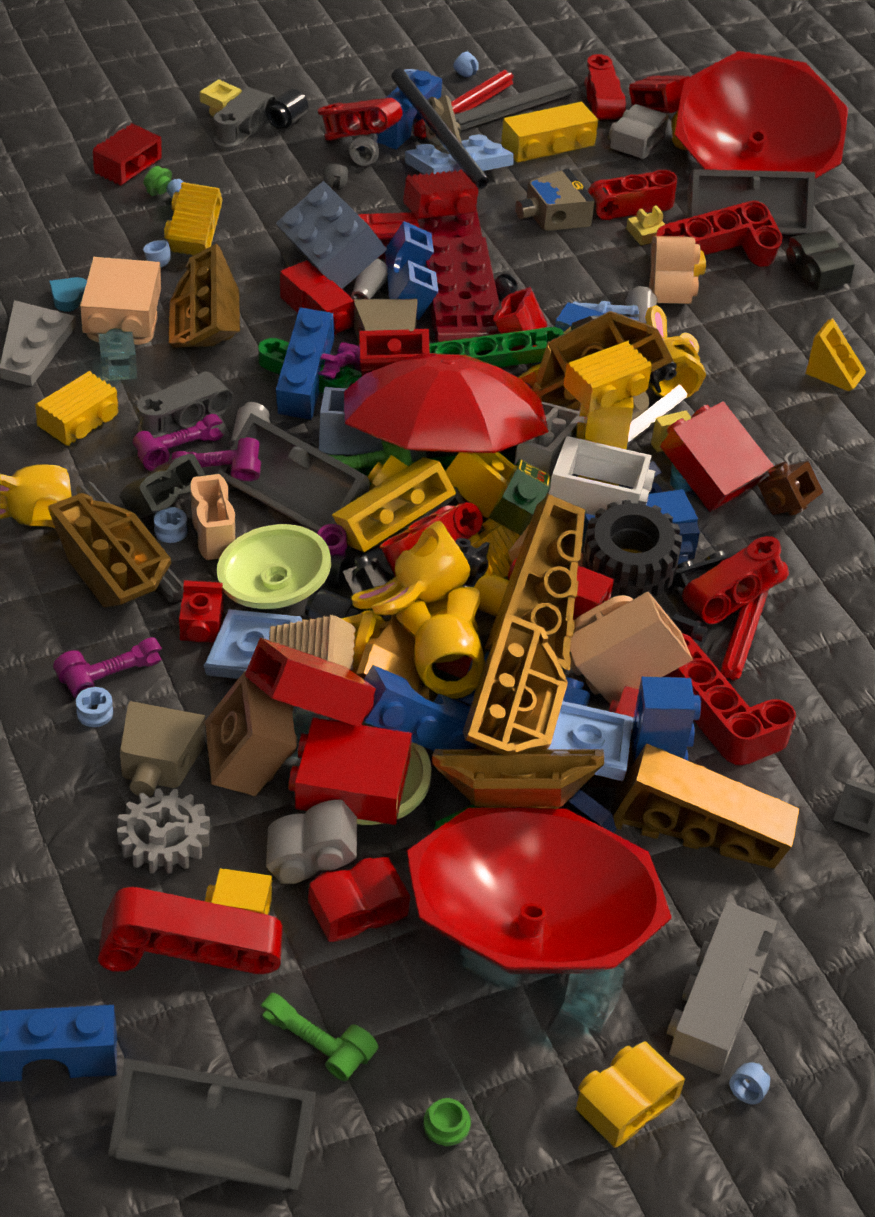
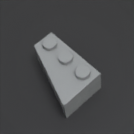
(545, 449)
(722, 988)

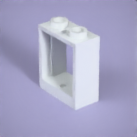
(604, 464)

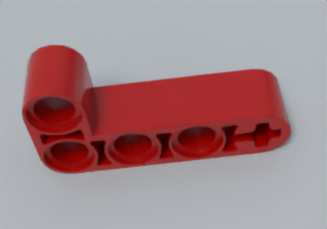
(737, 225)
(734, 728)
(187, 930)

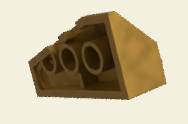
(394, 653)

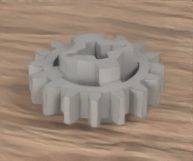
(163, 830)

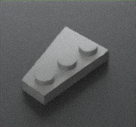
(33, 341)

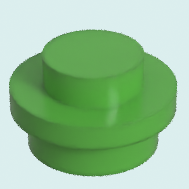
(157, 180)
(447, 1122)

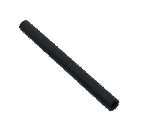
(439, 128)

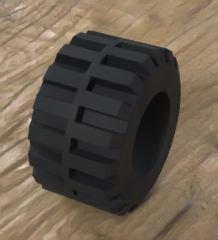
(639, 529)

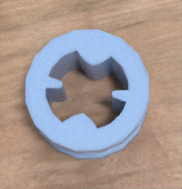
(170, 525)
(96, 717)

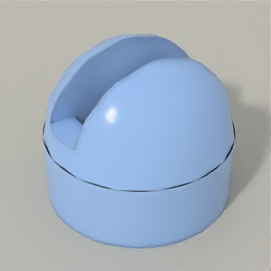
(466, 65)
(158, 252)
(756, 1089)

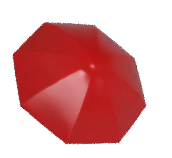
(761, 116)
(445, 405)
(537, 890)

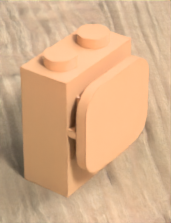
(121, 297)
(625, 642)

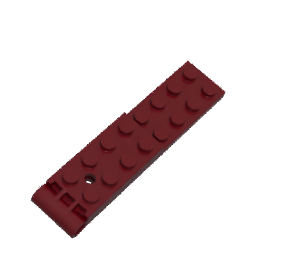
(464, 279)

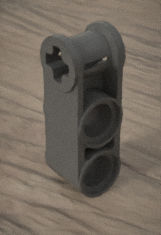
(241, 118)
(183, 404)

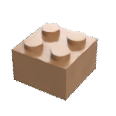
(248, 738)

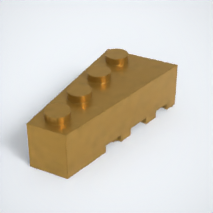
(546, 575)
(703, 809)

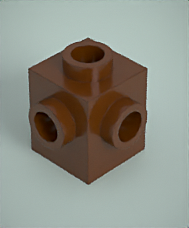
(790, 488)

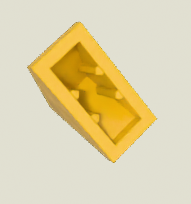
(834, 359)

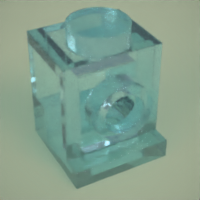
(116, 346)
(593, 997)

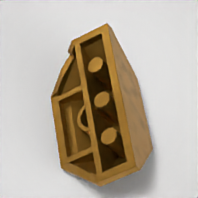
(204, 302)
(591, 338)
(109, 548)
(517, 692)
(518, 780)

